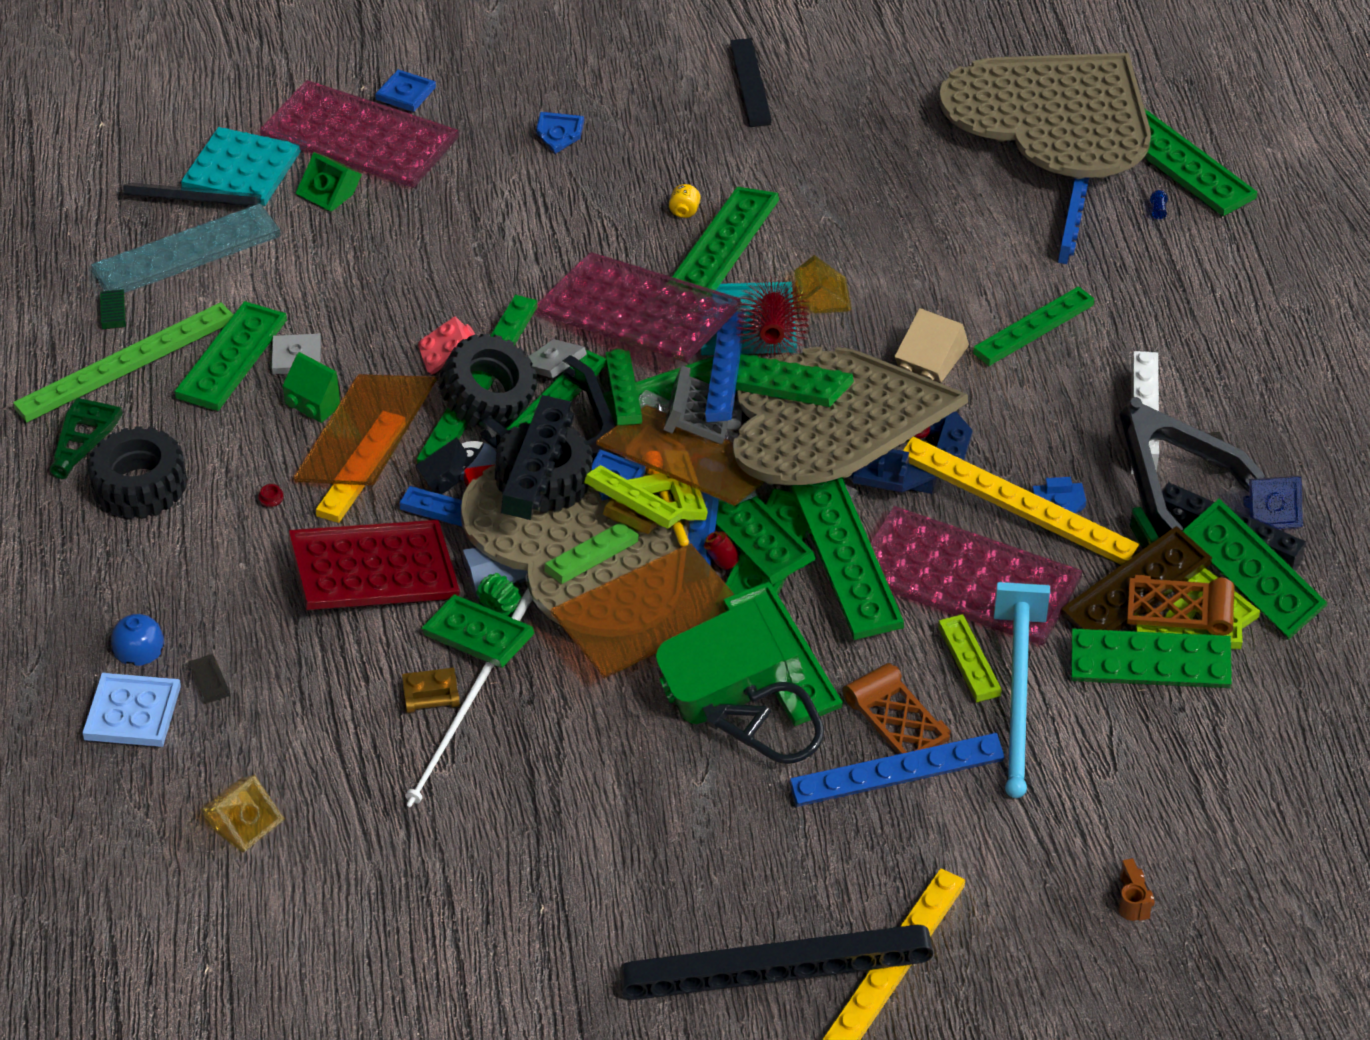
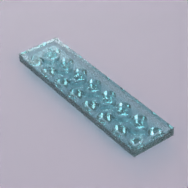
(186, 250)

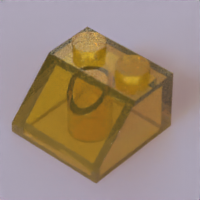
(824, 287)
(243, 813)

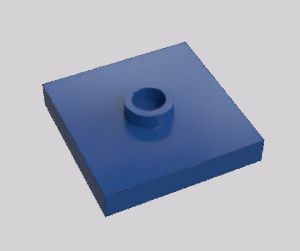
(405, 90)

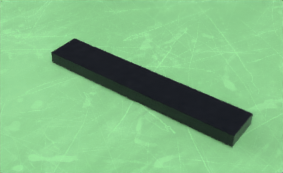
(750, 82)
(192, 194)

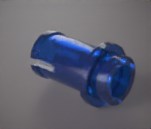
(1158, 200)

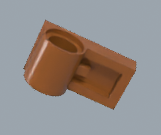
(1135, 898)

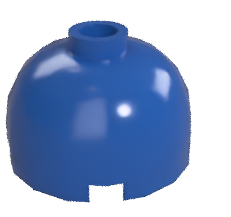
(137, 639)

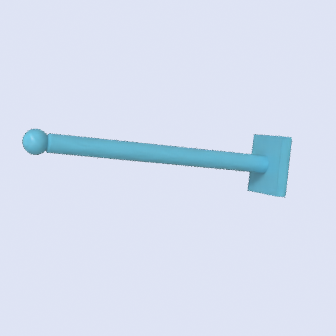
(1020, 604)

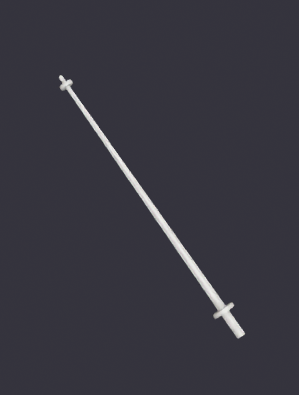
(415, 796)

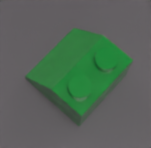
(327, 182)
(311, 388)

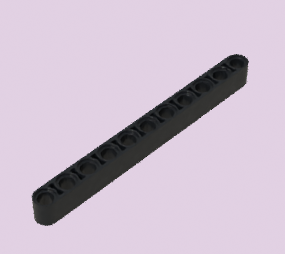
(775, 962)

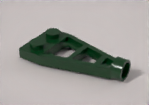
(85, 412)

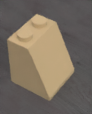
(932, 346)

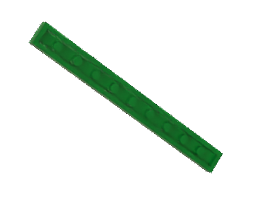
(509, 327)

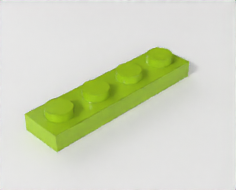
(969, 658)

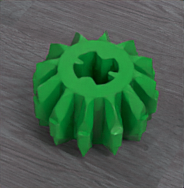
(498, 594)

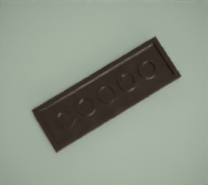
(1106, 602)

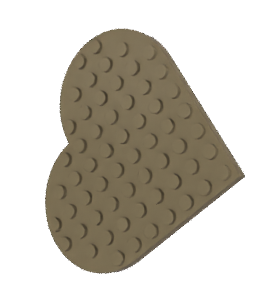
(1062, 110)
(817, 443)
(534, 542)

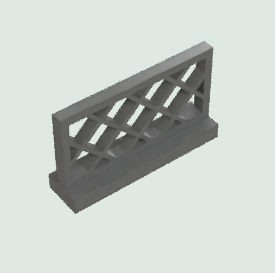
(680, 403)

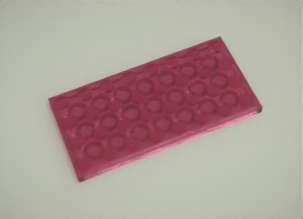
(360, 133)
(638, 306)
(962, 569)

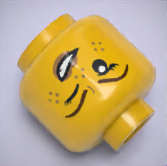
(684, 201)

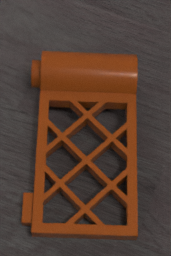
(1216, 602)
(874, 690)

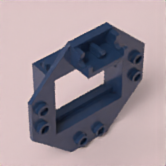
(893, 469)

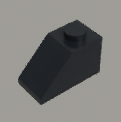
(444, 466)

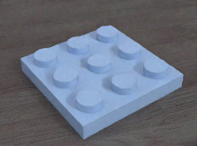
(132, 709)

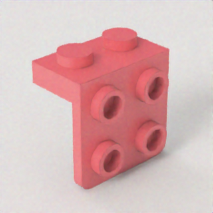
(439, 344)

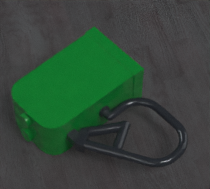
(735, 662)

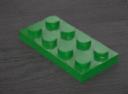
(478, 631)

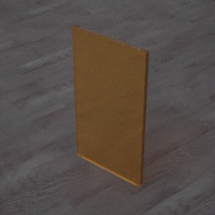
(365, 429)
(682, 456)
(643, 609)

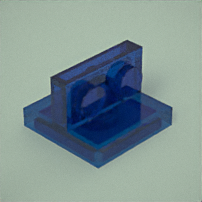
(1276, 501)

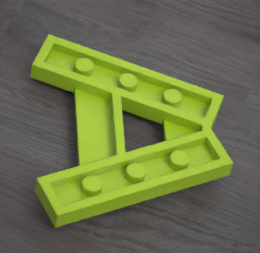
(638, 496)
(1243, 613)

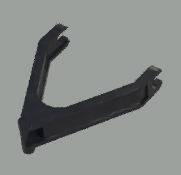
(585, 379)
(1143, 424)

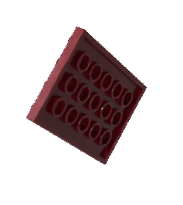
(372, 564)

